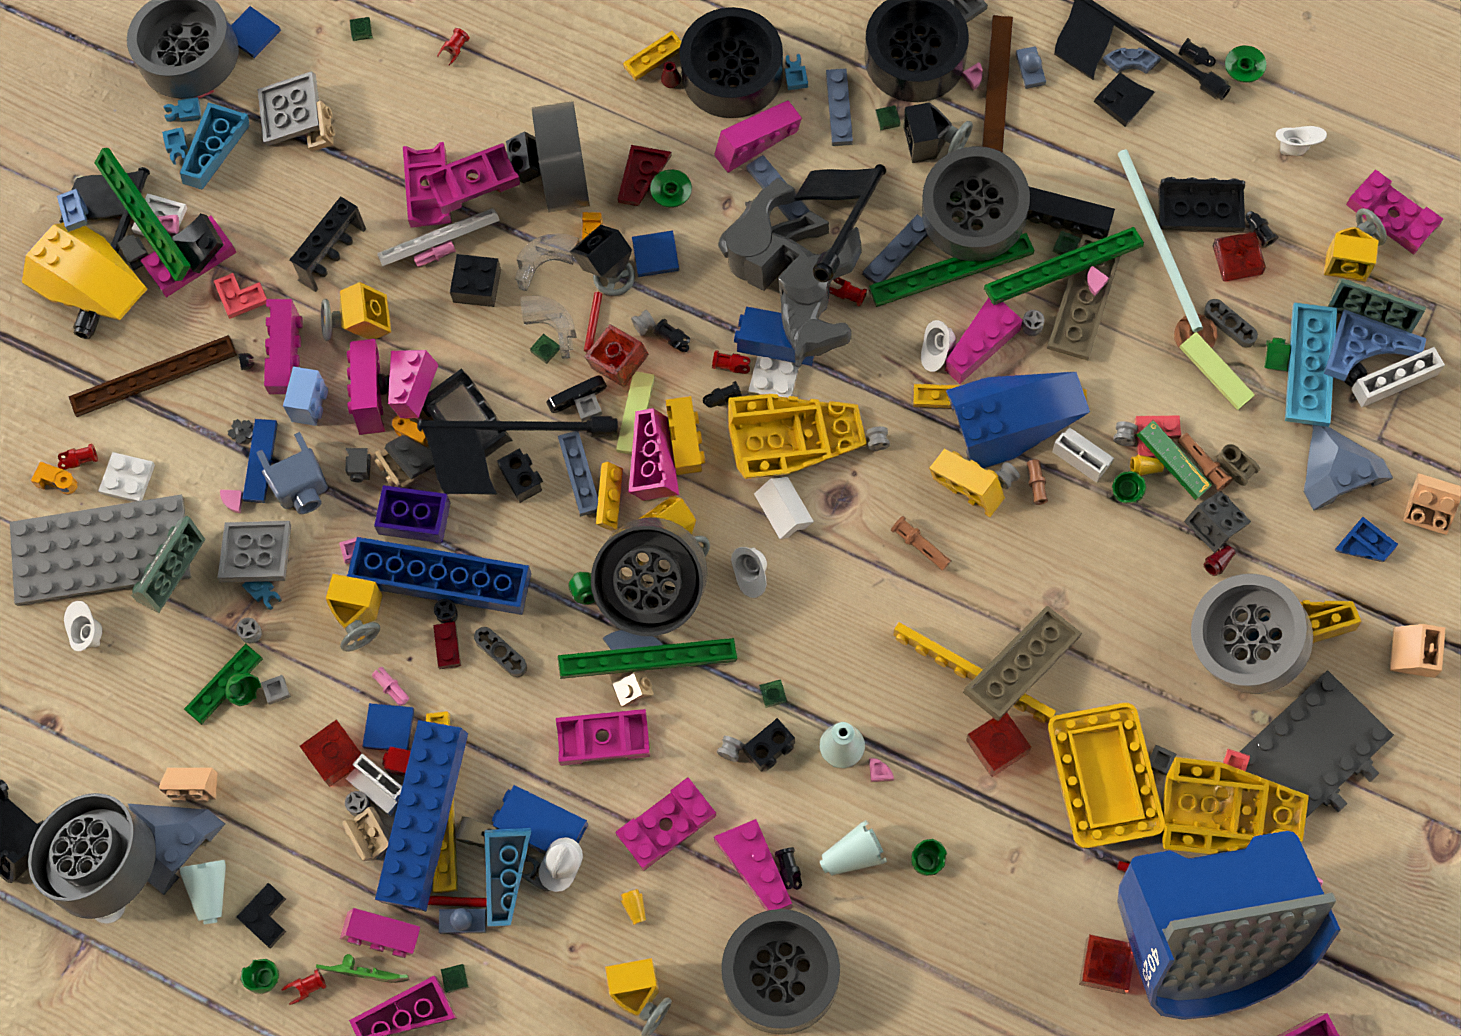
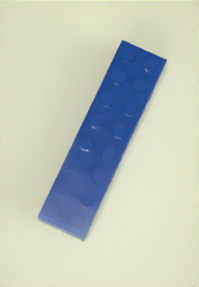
(441, 575)
(421, 816)

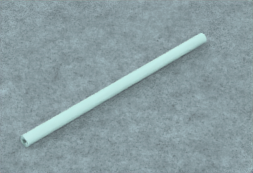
(1160, 241)

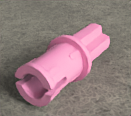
(434, 253)
(390, 686)

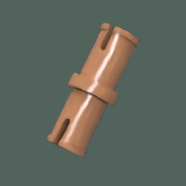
(1037, 482)

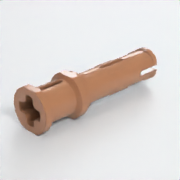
(1211, 469)
(912, 537)

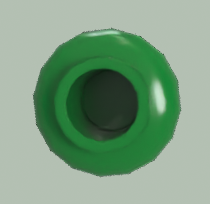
(581, 588)

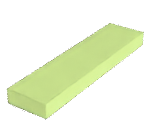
(1216, 371)
(637, 400)

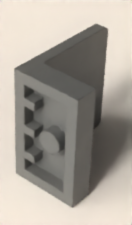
(1216, 520)

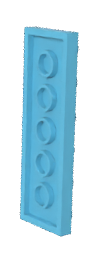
(1307, 385)

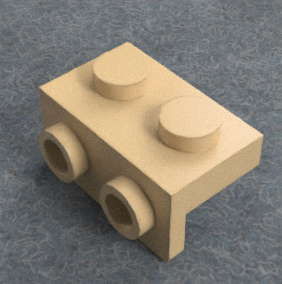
(324, 136)
(396, 476)
(631, 686)
(368, 834)

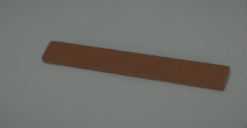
(997, 82)
(152, 376)

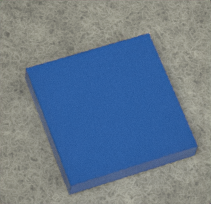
(254, 31)
(655, 253)
(388, 727)

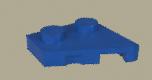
(1367, 542)

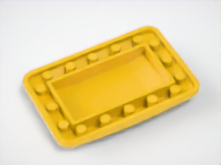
(1105, 775)

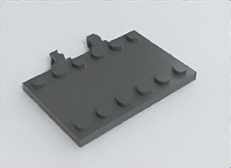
(1319, 743)

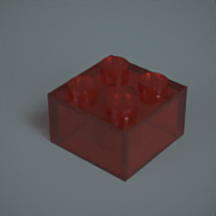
(616, 355)
(998, 744)
(331, 752)
(1107, 964)

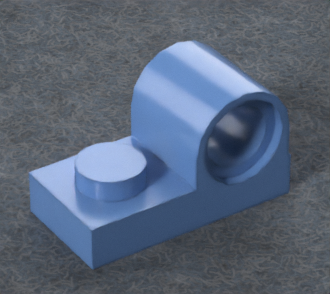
(73, 210)

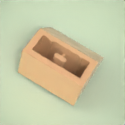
(1432, 504)
(1418, 650)
(189, 784)

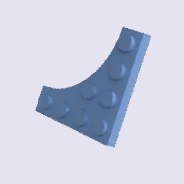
(1364, 337)

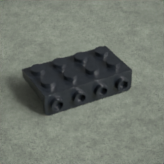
(1201, 204)

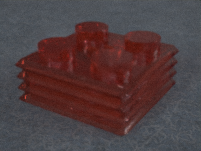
(1234, 267)

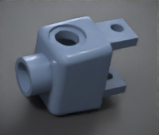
(296, 479)

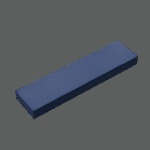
(262, 439)

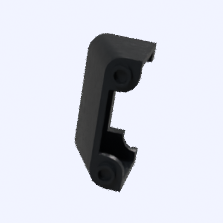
(15, 837)

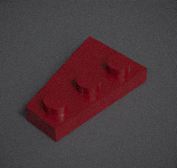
(640, 169)

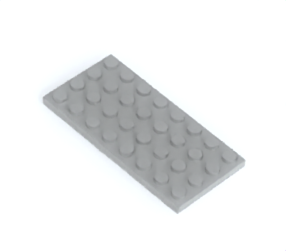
(89, 549)

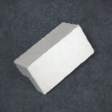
(1082, 454)
(783, 507)
(375, 784)

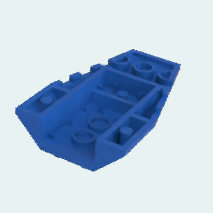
(1015, 413)

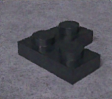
(258, 912)

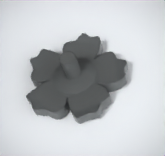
(241, 431)

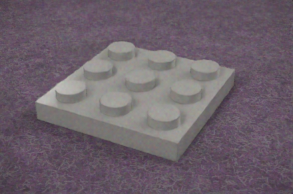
(289, 108)
(254, 551)

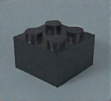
(475, 280)

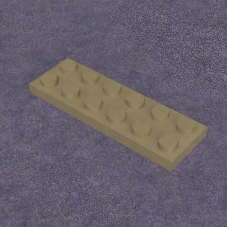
(1081, 310)
(1022, 663)

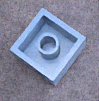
(305, 396)

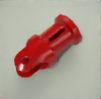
(455, 43)
(848, 291)
(733, 362)
(74, 457)
(307, 985)

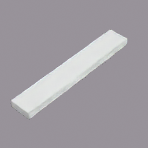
(438, 236)

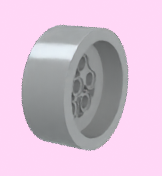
(1218, 616)

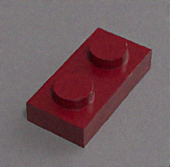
(447, 645)

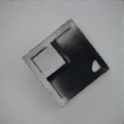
(1123, 98)
(198, 242)

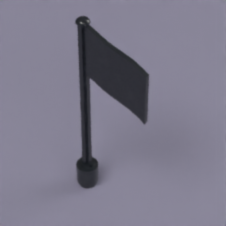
(1089, 33)
(839, 185)
(103, 204)
(462, 460)

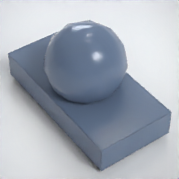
(1030, 67)
(462, 921)

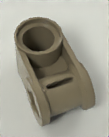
(1238, 465)
(472, 832)

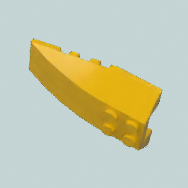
(81, 272)
(790, 433)
(1222, 808)

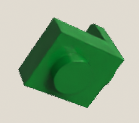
(1277, 354)

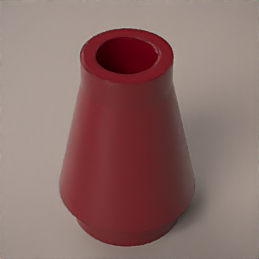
(670, 75)
(1218, 561)

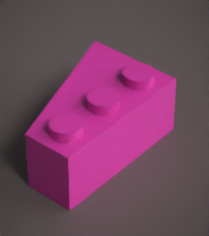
(410, 381)
(380, 932)

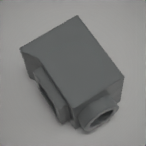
(133, 250)
(358, 464)

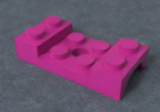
(451, 184)
(421, 203)
(1413, 223)
(165, 280)
(626, 736)
(683, 807)

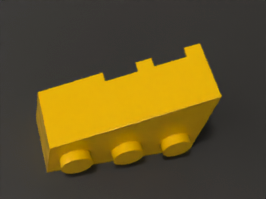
(684, 435)
(969, 479)
(1331, 618)

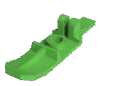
(347, 968)

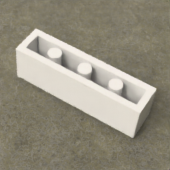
(1398, 377)

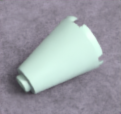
(842, 745)
(853, 852)
(205, 889)

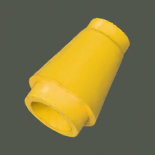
(1145, 465)
(634, 905)

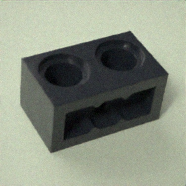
(524, 156)
(516, 477)
(765, 741)

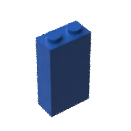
(764, 336)
(545, 819)

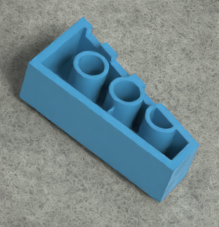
(212, 143)
(504, 866)

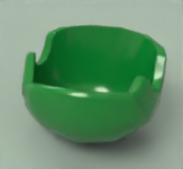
(1129, 487)
(242, 688)
(928, 857)
(260, 976)

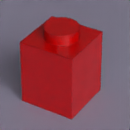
(396, 761)

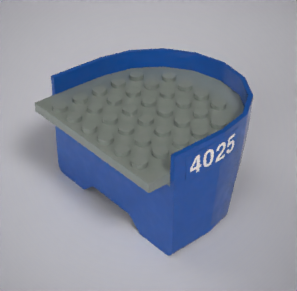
(1225, 925)

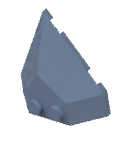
(1339, 466)
(176, 837)

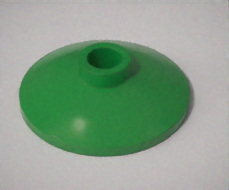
(1248, 57)
(667, 181)

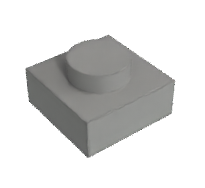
(588, 407)
(275, 689)

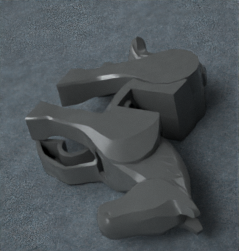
(763, 252)

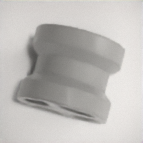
(1033, 317)
(643, 322)
(1125, 433)
(878, 438)
(1007, 475)
(245, 626)
(730, 748)
(354, 800)

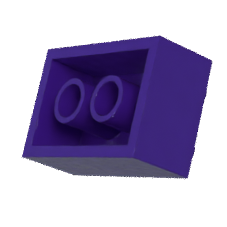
(412, 514)

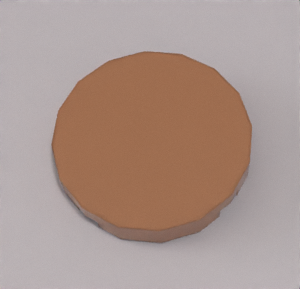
(1184, 331)

